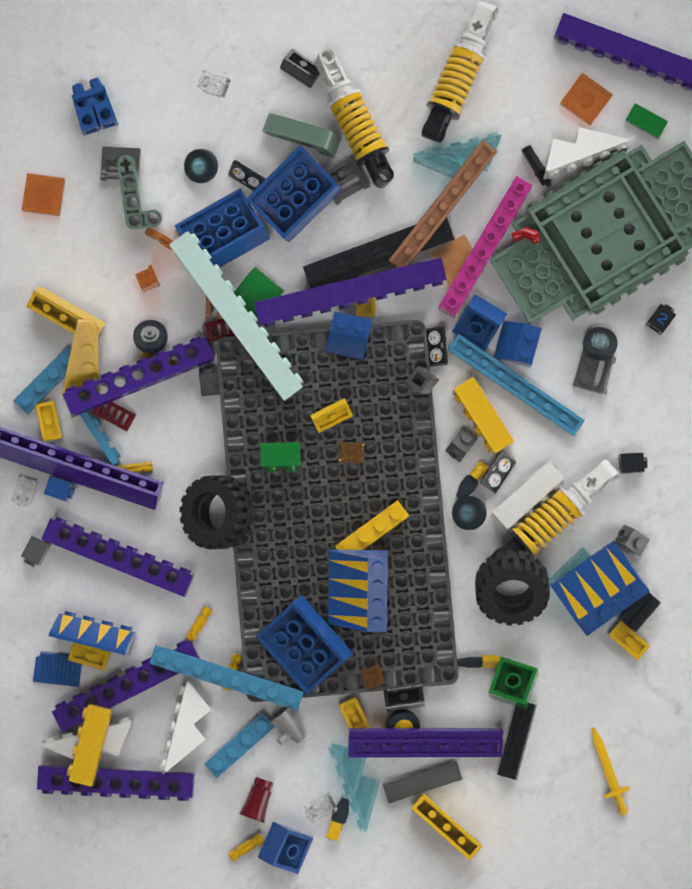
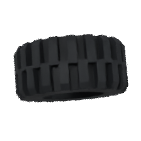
(237, 512)
(518, 607)

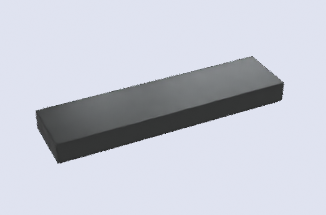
(422, 782)

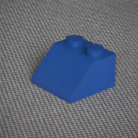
(479, 322)
(348, 335)
(517, 343)
(285, 848)

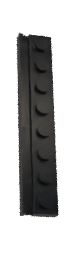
(367, 256)

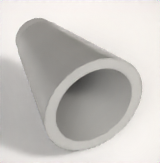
(287, 723)

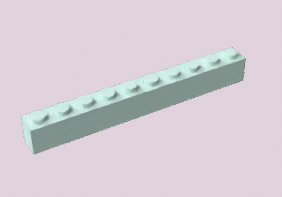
(236, 316)

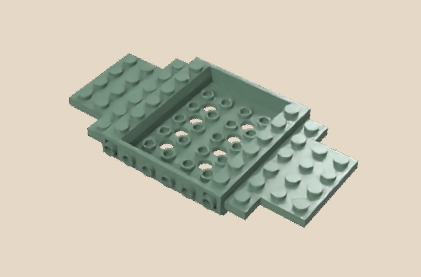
(561, 265)

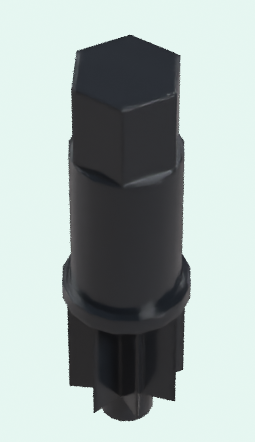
(536, 165)

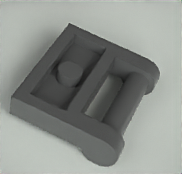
(110, 158)
(345, 173)
(587, 372)

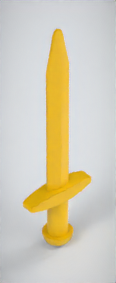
(608, 770)

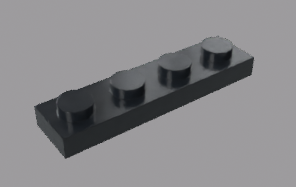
(516, 741)

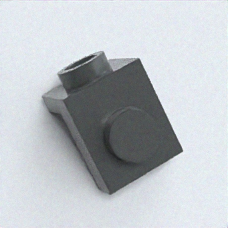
(209, 380)
(461, 444)
(632, 539)

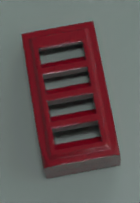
(207, 333)
(126, 426)

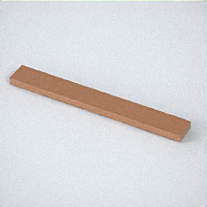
(443, 205)

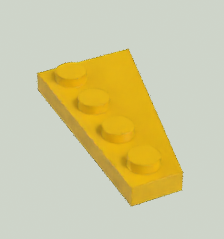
(84, 355)

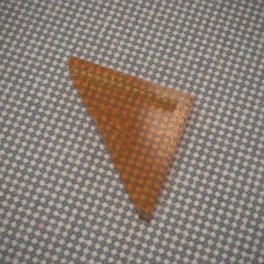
(163, 239)

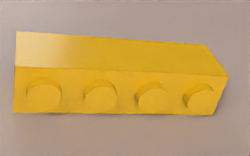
(59, 310)
(483, 416)
(374, 528)
(90, 744)
(446, 826)

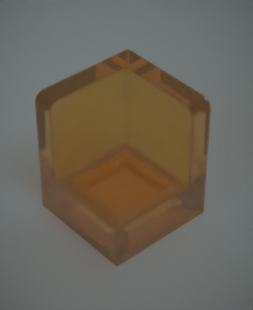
(147, 279)
(351, 453)
(372, 676)

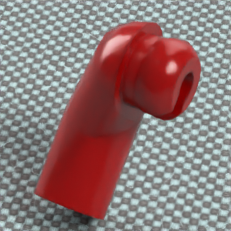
(528, 233)

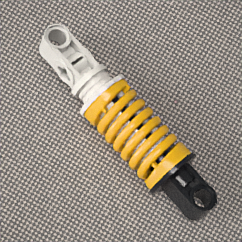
(459, 73)
(354, 119)
(561, 508)

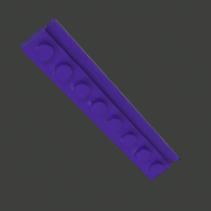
(424, 742)

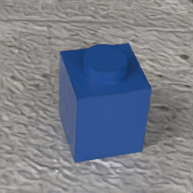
(59, 489)

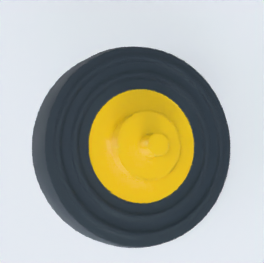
(402, 719)

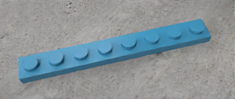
(516, 385)
(226, 677)

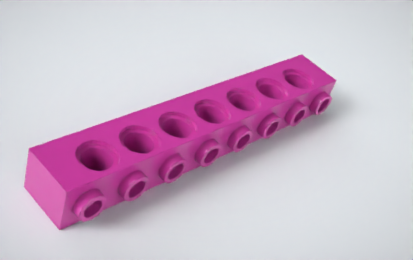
(485, 247)

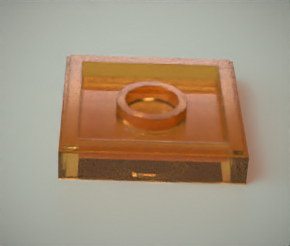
(586, 99)
(43, 194)
(453, 256)

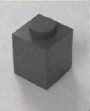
(422, 380)
(35, 551)

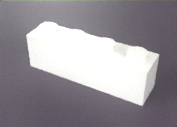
(528, 495)

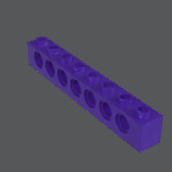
(198, 345)
(53, 535)
(62, 712)
(185, 780)

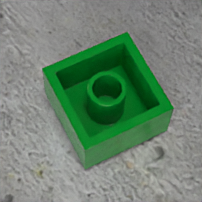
(280, 456)
(513, 683)

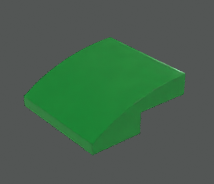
(256, 288)

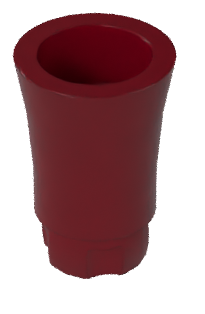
(257, 800)

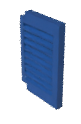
(56, 669)

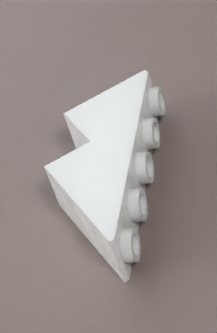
(587, 148)
(184, 734)
(113, 743)

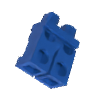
(93, 100)

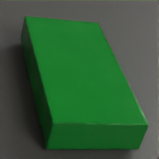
(646, 121)

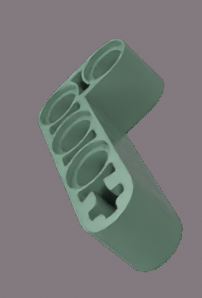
(302, 133)
(135, 192)

